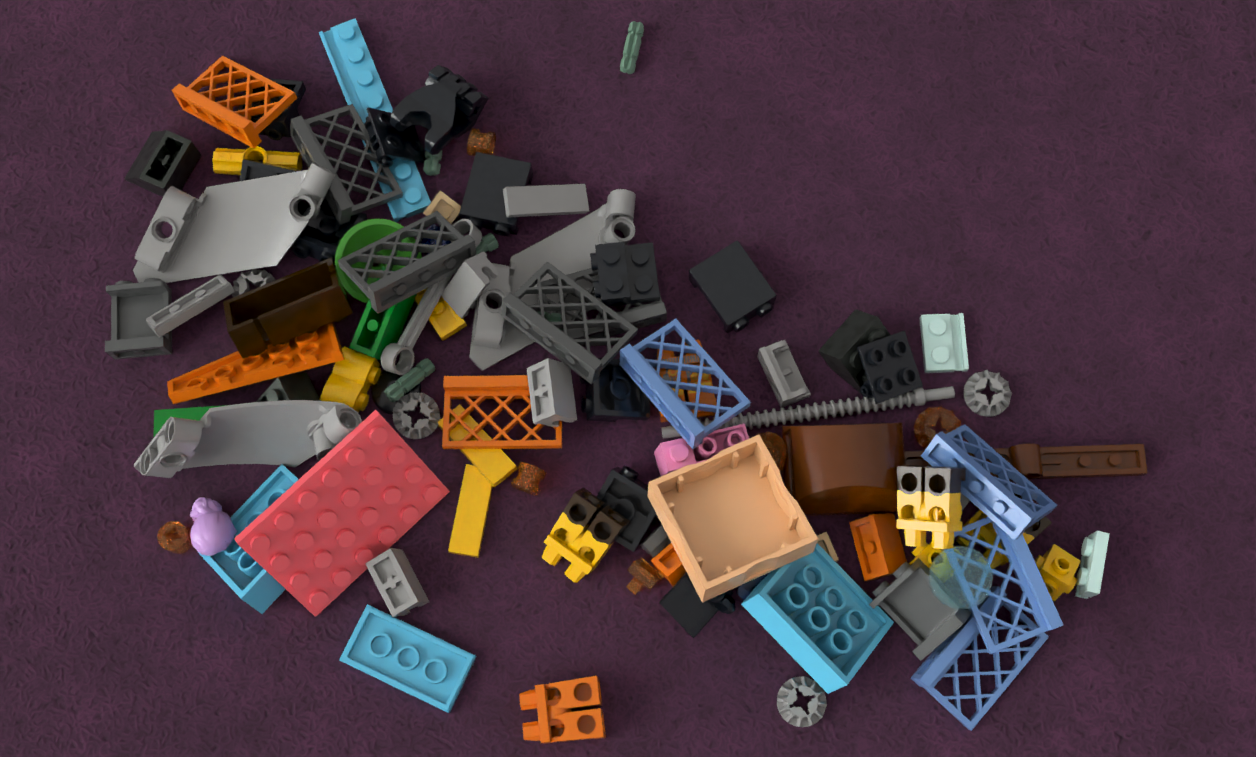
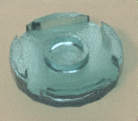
(953, 571)

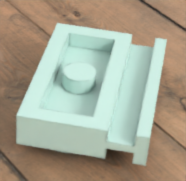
(943, 343)
(1092, 565)

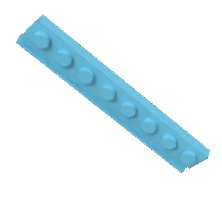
(365, 90)

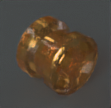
(481, 142)
(528, 478)
(181, 540)

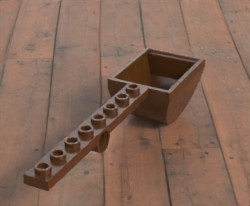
(855, 465)

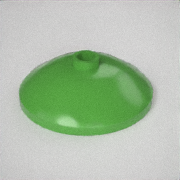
(361, 236)

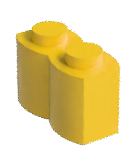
(352, 379)

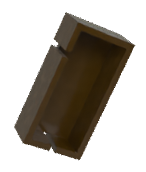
(286, 308)

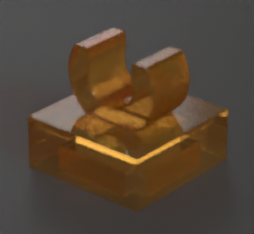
(643, 575)

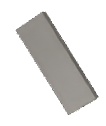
(545, 200)
(189, 305)

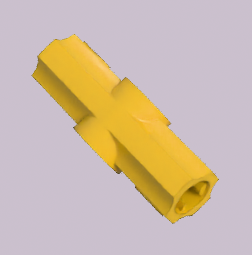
(230, 160)

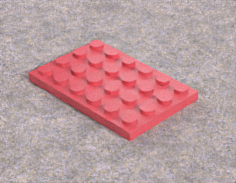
(342, 514)

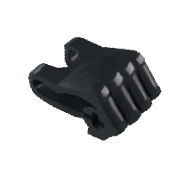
(443, 106)

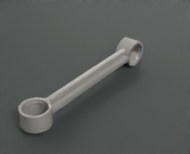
(421, 315)

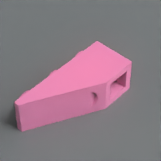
(677, 452)

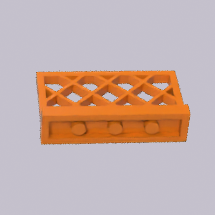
(221, 113)
(496, 388)

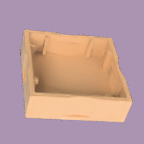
(731, 518)

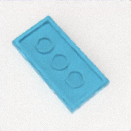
(408, 658)

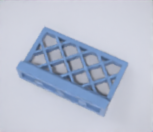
(667, 400)
(990, 494)
(1027, 577)
(950, 650)

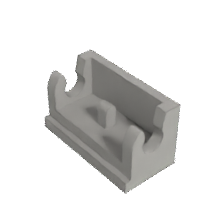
(468, 284)
(783, 373)
(551, 393)
(397, 582)

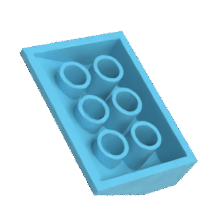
(236, 566)
(819, 617)

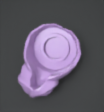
(211, 527)

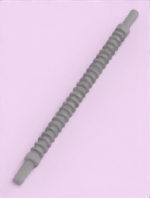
(917, 397)

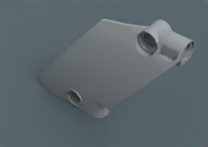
(229, 226)
(566, 250)
(249, 434)

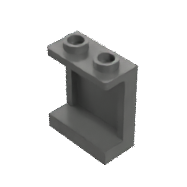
(129, 309)
(917, 609)

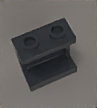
(484, 192)
(733, 287)

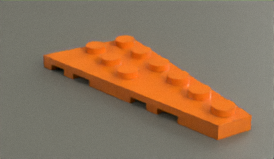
(233, 371)

